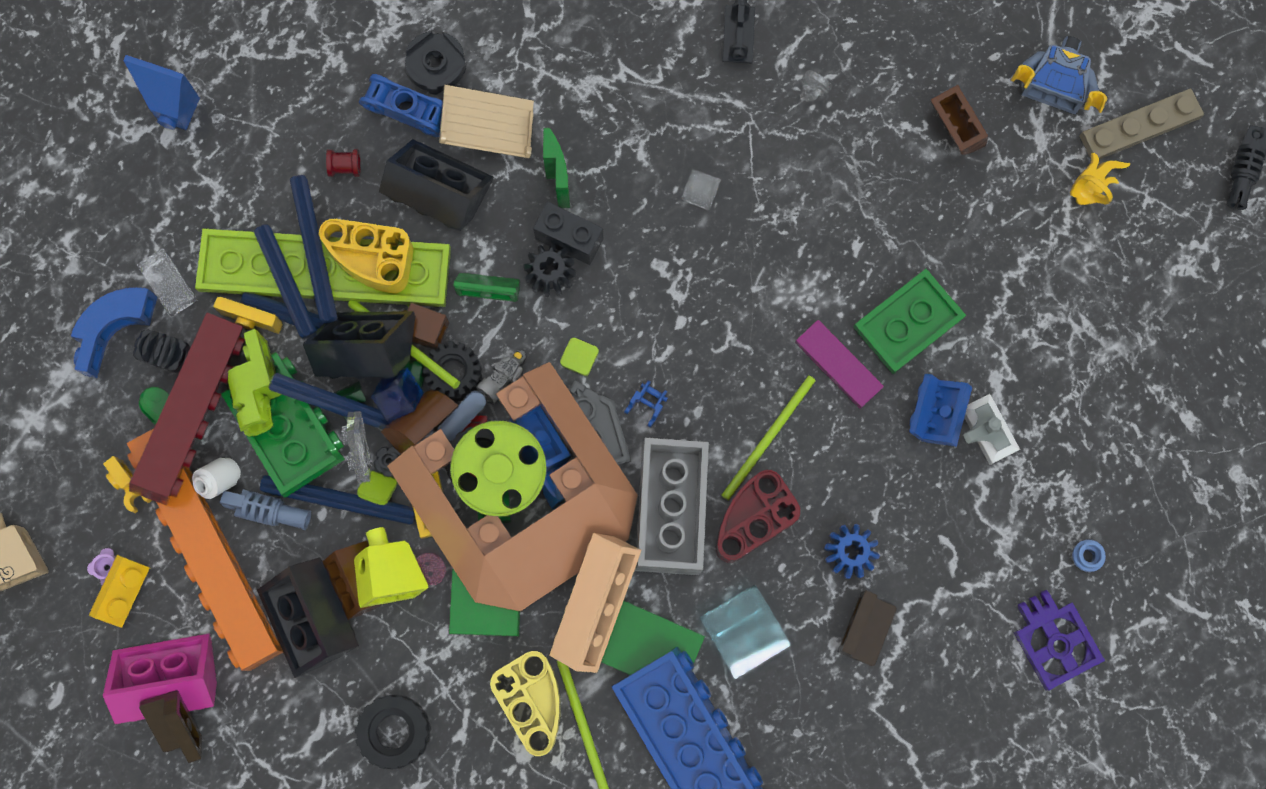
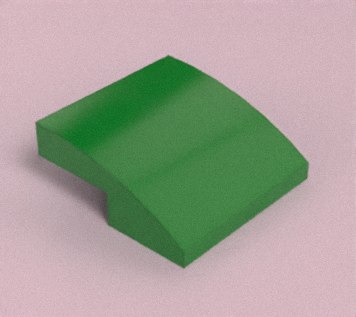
(556, 167)
(477, 618)

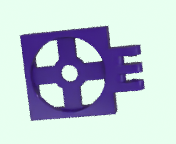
(1043, 617)

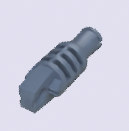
(265, 509)

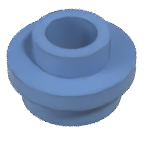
(1097, 552)

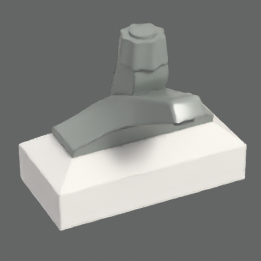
(989, 430)

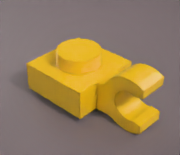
(120, 477)

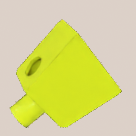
(387, 571)

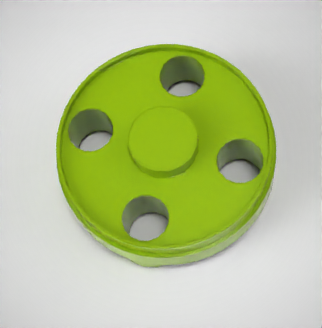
(498, 468)

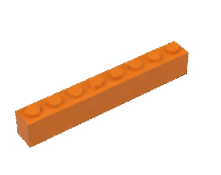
(215, 571)

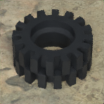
(458, 353)

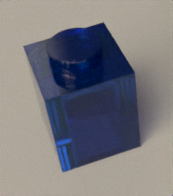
(397, 395)

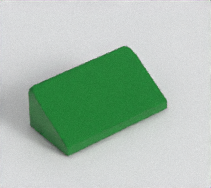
(487, 287)

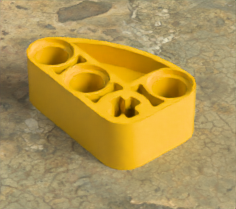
(370, 262)

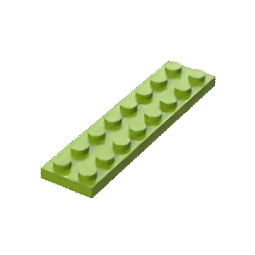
(236, 265)

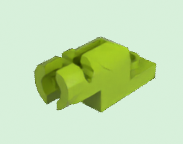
(251, 386)

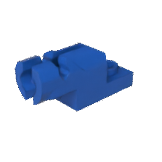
(553, 448)

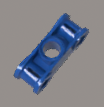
(385, 97)

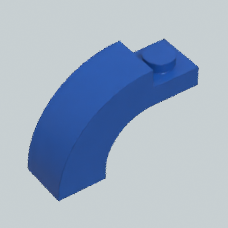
(104, 319)

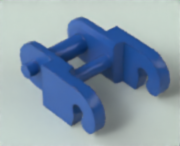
(638, 396)

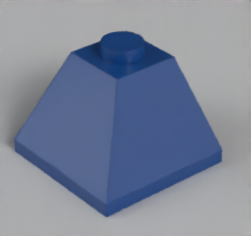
(165, 92)

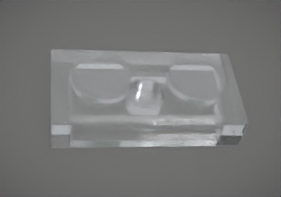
(359, 455)

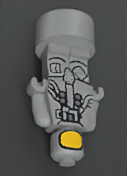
(505, 370)

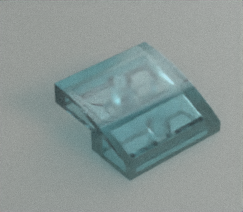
(745, 631)

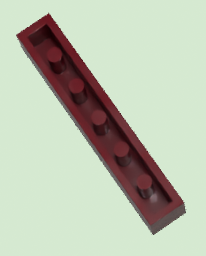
(186, 409)

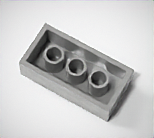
(672, 506)

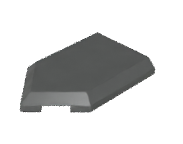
(604, 419)

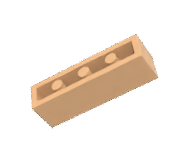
(595, 603)

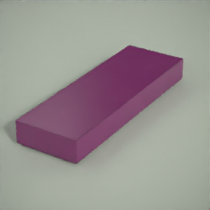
(839, 364)

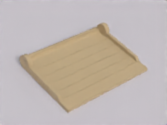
(486, 121)

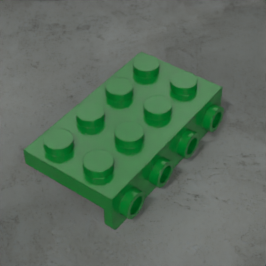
(298, 443)

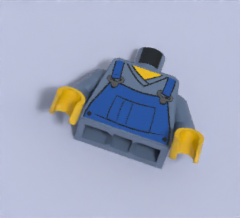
(1061, 78)

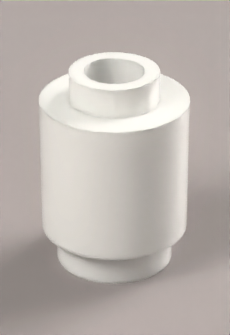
(216, 477)

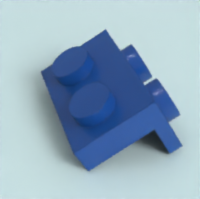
(940, 411)

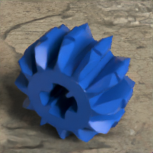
(859, 561)

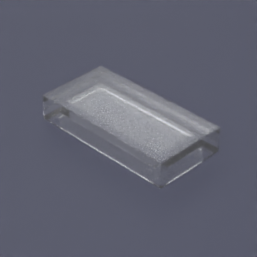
(167, 282)

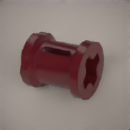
(343, 163)

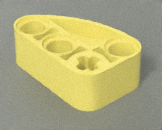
(539, 692)

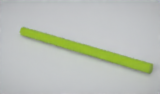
(418, 355)
(768, 437)
(583, 726)

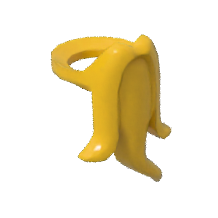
(1093, 182)

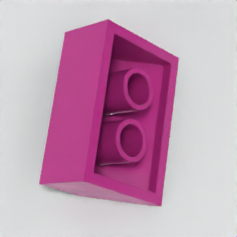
(159, 669)

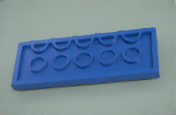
(683, 726)

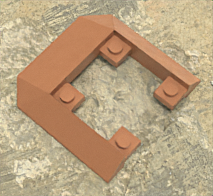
(525, 567)

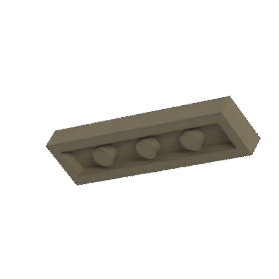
(1142, 124)

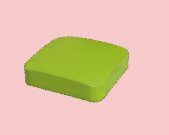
(579, 356)
(378, 489)

